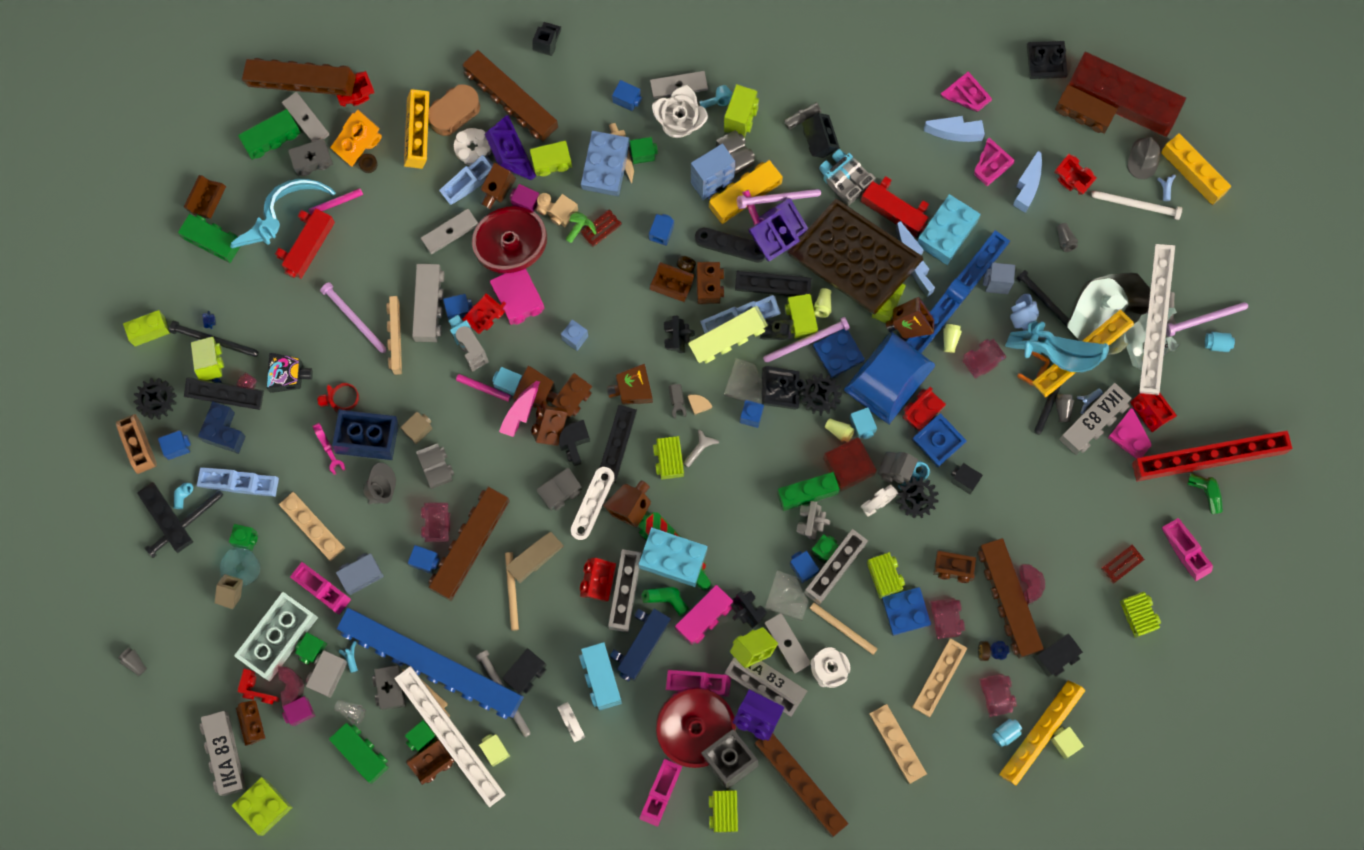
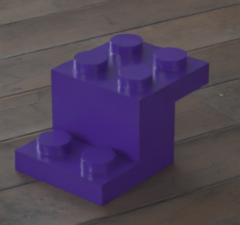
(778, 229)
(758, 715)

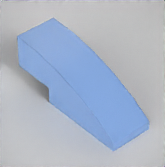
(955, 129)
(467, 180)
(1029, 183)

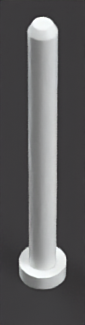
(1138, 204)

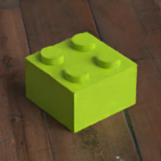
(741, 110)
(262, 806)

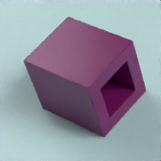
(524, 197)
(298, 711)

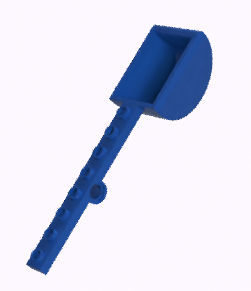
(899, 366)

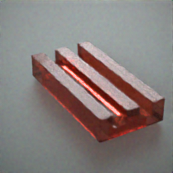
(598, 221)
(1110, 573)

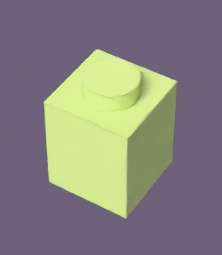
(1066, 742)
(494, 749)

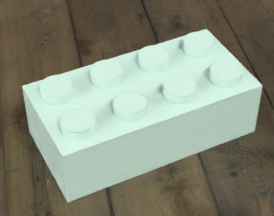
(276, 636)

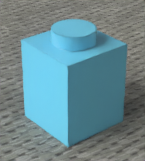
(506, 381)
(863, 423)

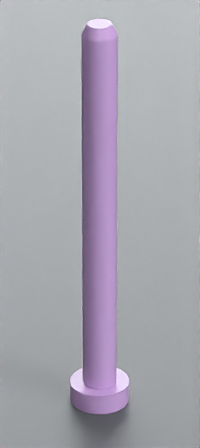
(742, 201)
(328, 289)
(1171, 329)
(807, 340)

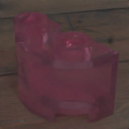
(984, 359)
(436, 522)
(1034, 581)
(947, 618)
(294, 685)
(998, 695)

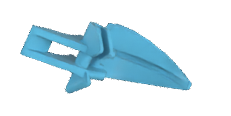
(267, 228)
(1065, 353)

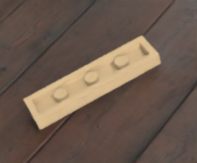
(394, 343)
(312, 526)
(939, 678)
(897, 744)

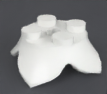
(681, 101)

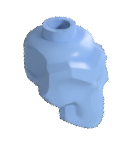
(1024, 312)

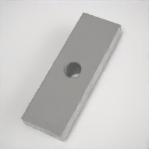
(665, 86)
(299, 111)
(459, 225)
(782, 632)

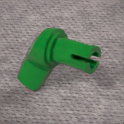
(1211, 490)
(665, 594)

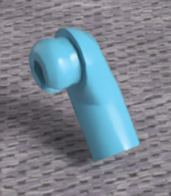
(180, 494)

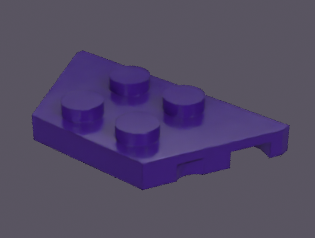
(508, 149)

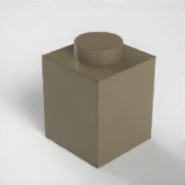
(417, 427)
(228, 591)

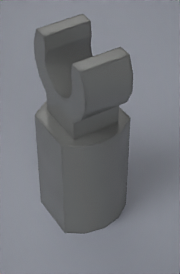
(677, 399)

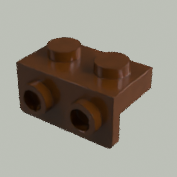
(204, 197)
(672, 282)
(572, 394)
(548, 424)
(954, 566)
(250, 722)
(430, 761)

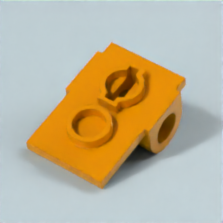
(352, 144)

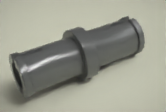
(802, 115)

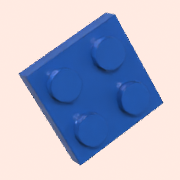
(838, 353)
(939, 440)
(906, 611)

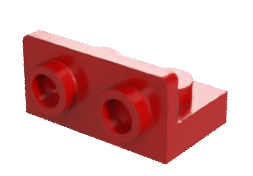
(483, 313)
(924, 409)
(1153, 410)
(597, 579)

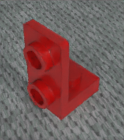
(247, 681)

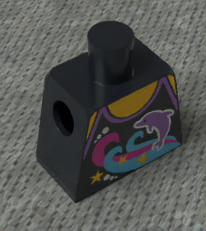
(286, 373)

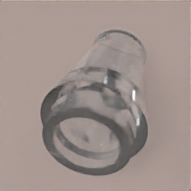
(350, 711)

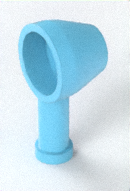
(722, 98)
(924, 473)

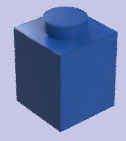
(626, 96)
(661, 229)
(457, 305)
(751, 413)
(174, 445)
(424, 559)
(803, 566)

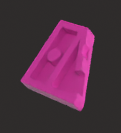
(967, 93)
(992, 163)
(1131, 435)

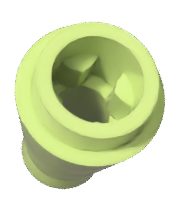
(822, 306)
(951, 337)
(841, 430)

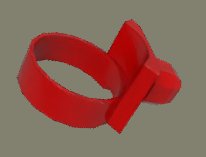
(325, 400)

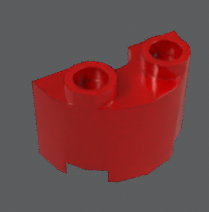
(361, 91)
(1073, 175)

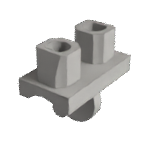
(815, 522)

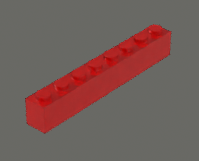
(1212, 456)

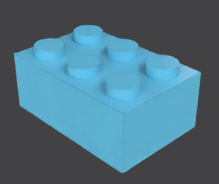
(948, 229)
(673, 557)
(600, 676)

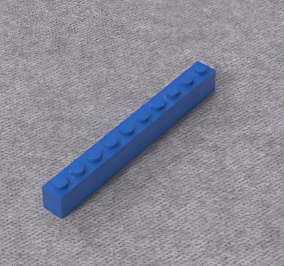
(430, 663)

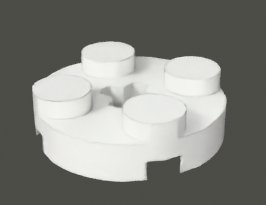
(464, 139)
(881, 498)
(823, 675)
(571, 722)

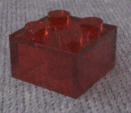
(850, 464)

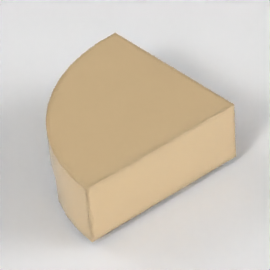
(699, 403)

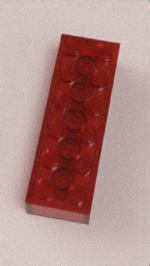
(1129, 93)

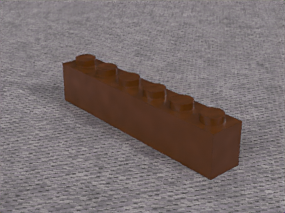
(299, 77)
(510, 96)
(469, 543)
(1010, 598)
(802, 785)

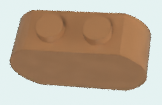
(453, 109)
(136, 444)

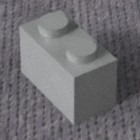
(326, 673)

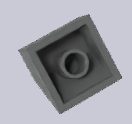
(730, 759)

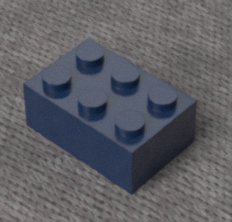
(365, 435)

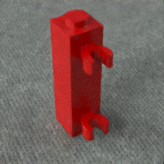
(894, 208)
(307, 244)

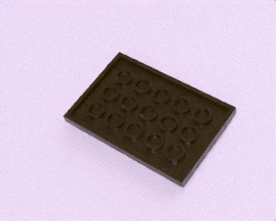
(855, 256)

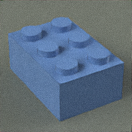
(605, 163)
(712, 172)

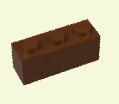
(1086, 109)

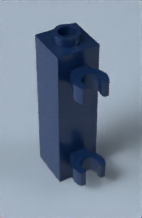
(643, 645)

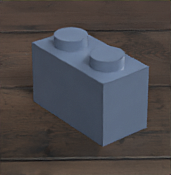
(999, 278)
(359, 574)

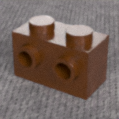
(708, 282)

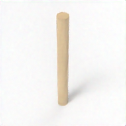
(512, 594)
(843, 628)

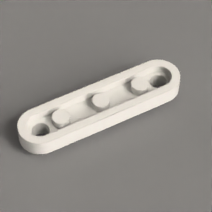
(592, 503)

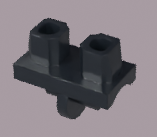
(777, 330)
(680, 332)
(745, 611)

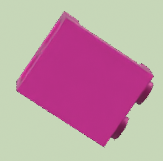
(519, 294)

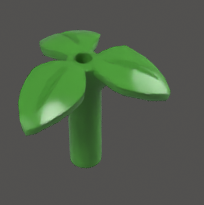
(581, 221)

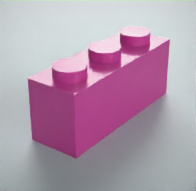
(704, 615)

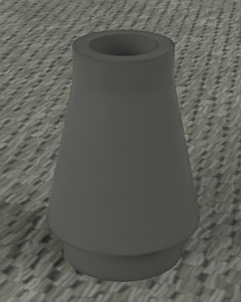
(1067, 239)
(1064, 407)
(132, 661)

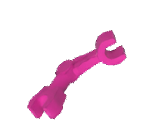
(327, 447)

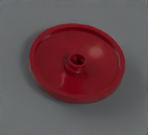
(509, 239)
(691, 724)

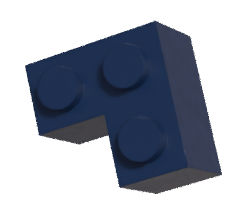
(217, 429)

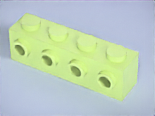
(728, 334)

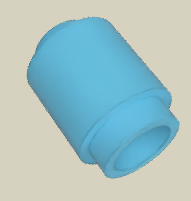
(1219, 341)
(1007, 732)

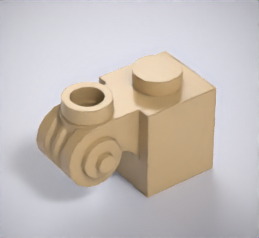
(559, 211)

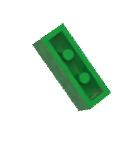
(269, 134)
(208, 237)
(807, 491)
(359, 752)

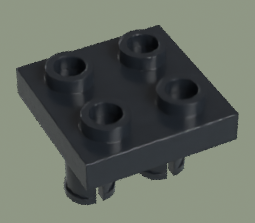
(1047, 60)
(781, 387)

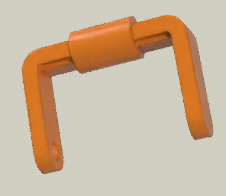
(1042, 369)

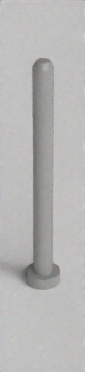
(483, 657)

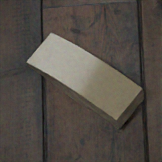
(534, 557)

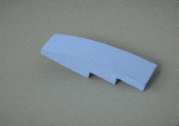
(922, 269)
(767, 307)
(237, 482)

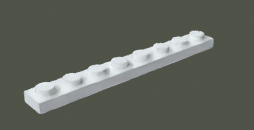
(1157, 319)
(450, 736)

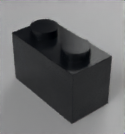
(820, 135)
(1058, 655)
(524, 672)

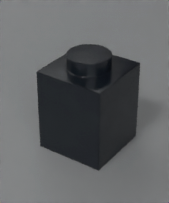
(966, 478)

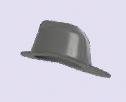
(1144, 158)
(380, 484)

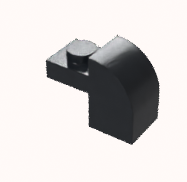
(546, 38)
(572, 436)

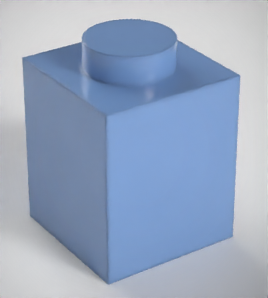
(574, 335)

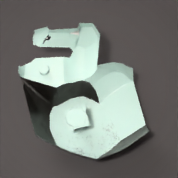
(1106, 296)

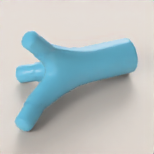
(349, 656)

